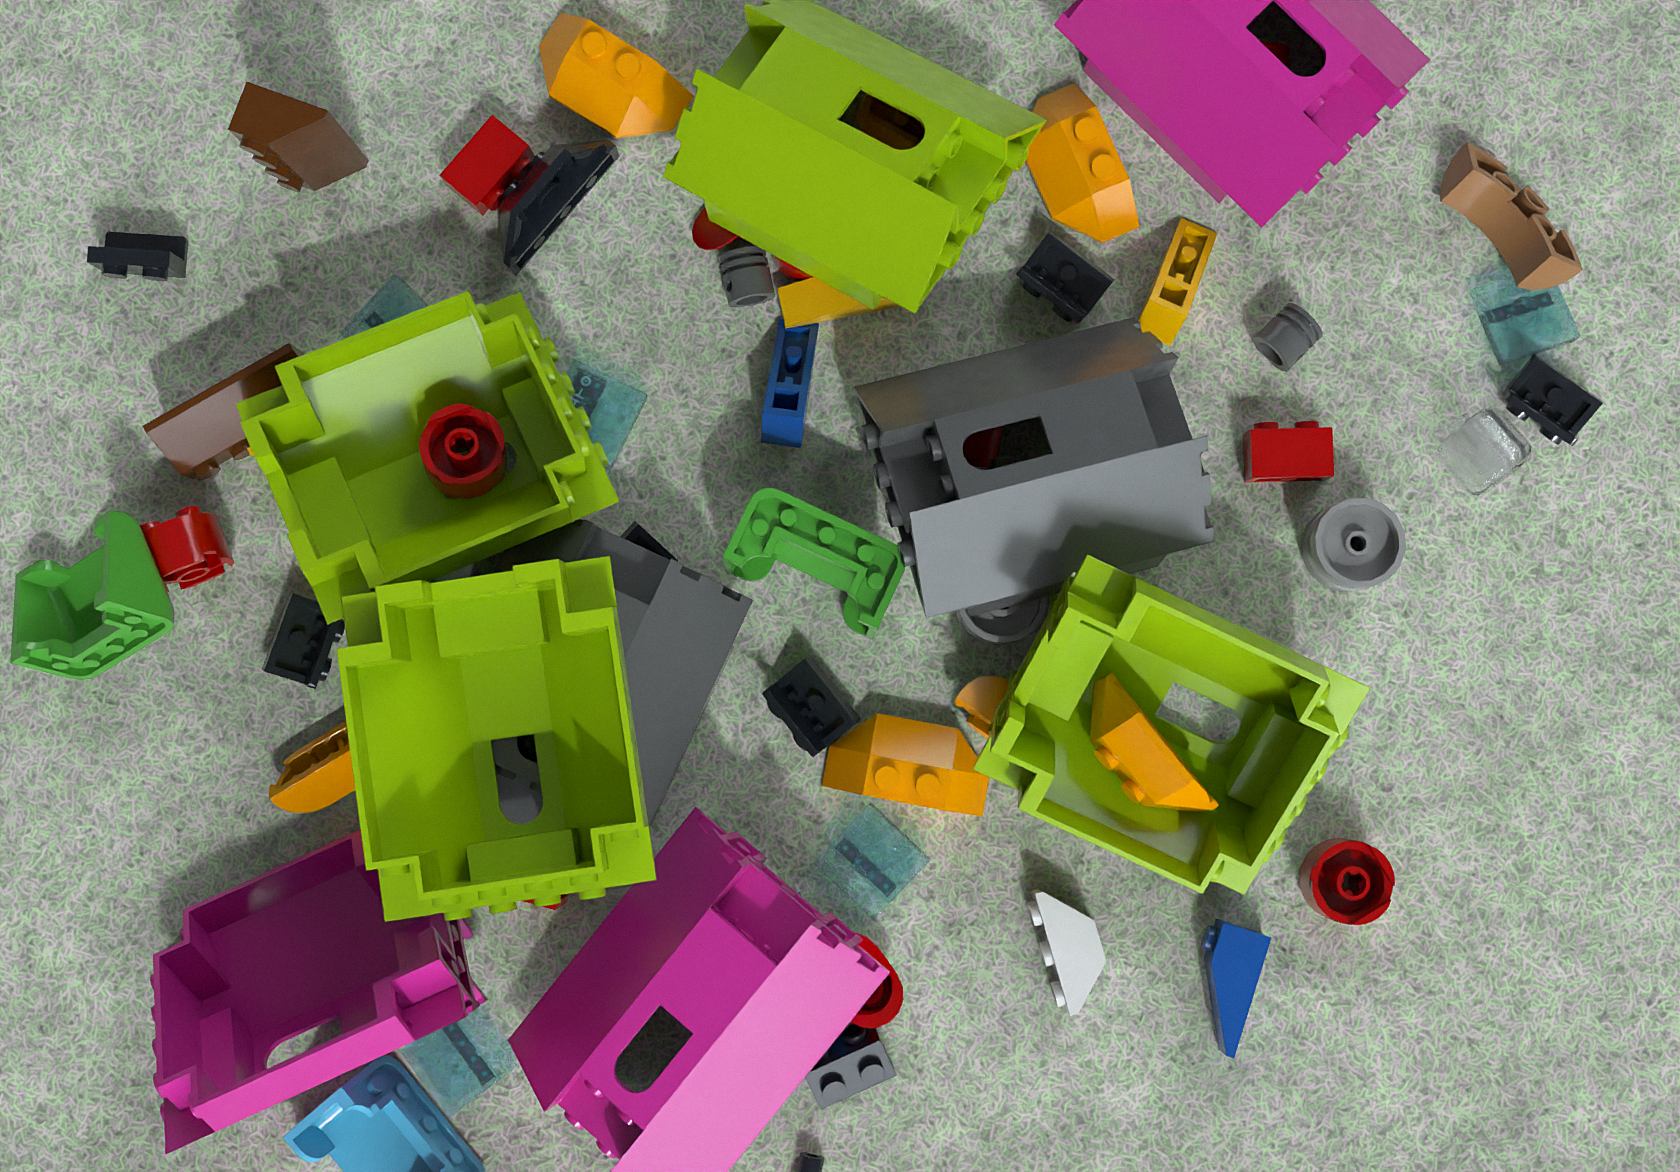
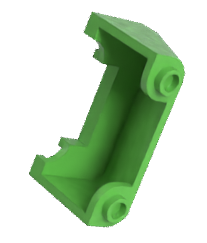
(821, 546)
(94, 612)

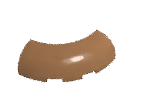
(1510, 219)

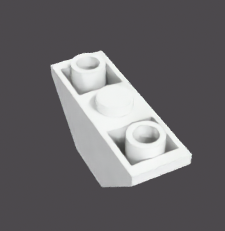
(1069, 946)

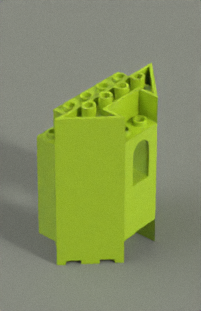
(825, 196)
(349, 461)
(1118, 624)
(476, 662)

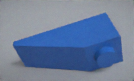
(789, 385)
(1232, 970)

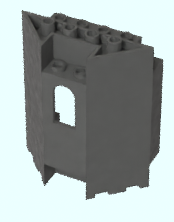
(1115, 487)
(675, 647)

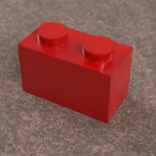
(488, 166)
(1288, 453)

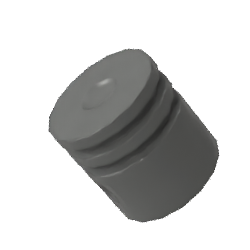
(746, 276)
(1287, 336)

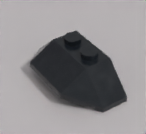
(548, 195)

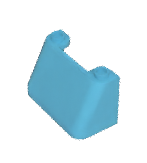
(382, 1126)

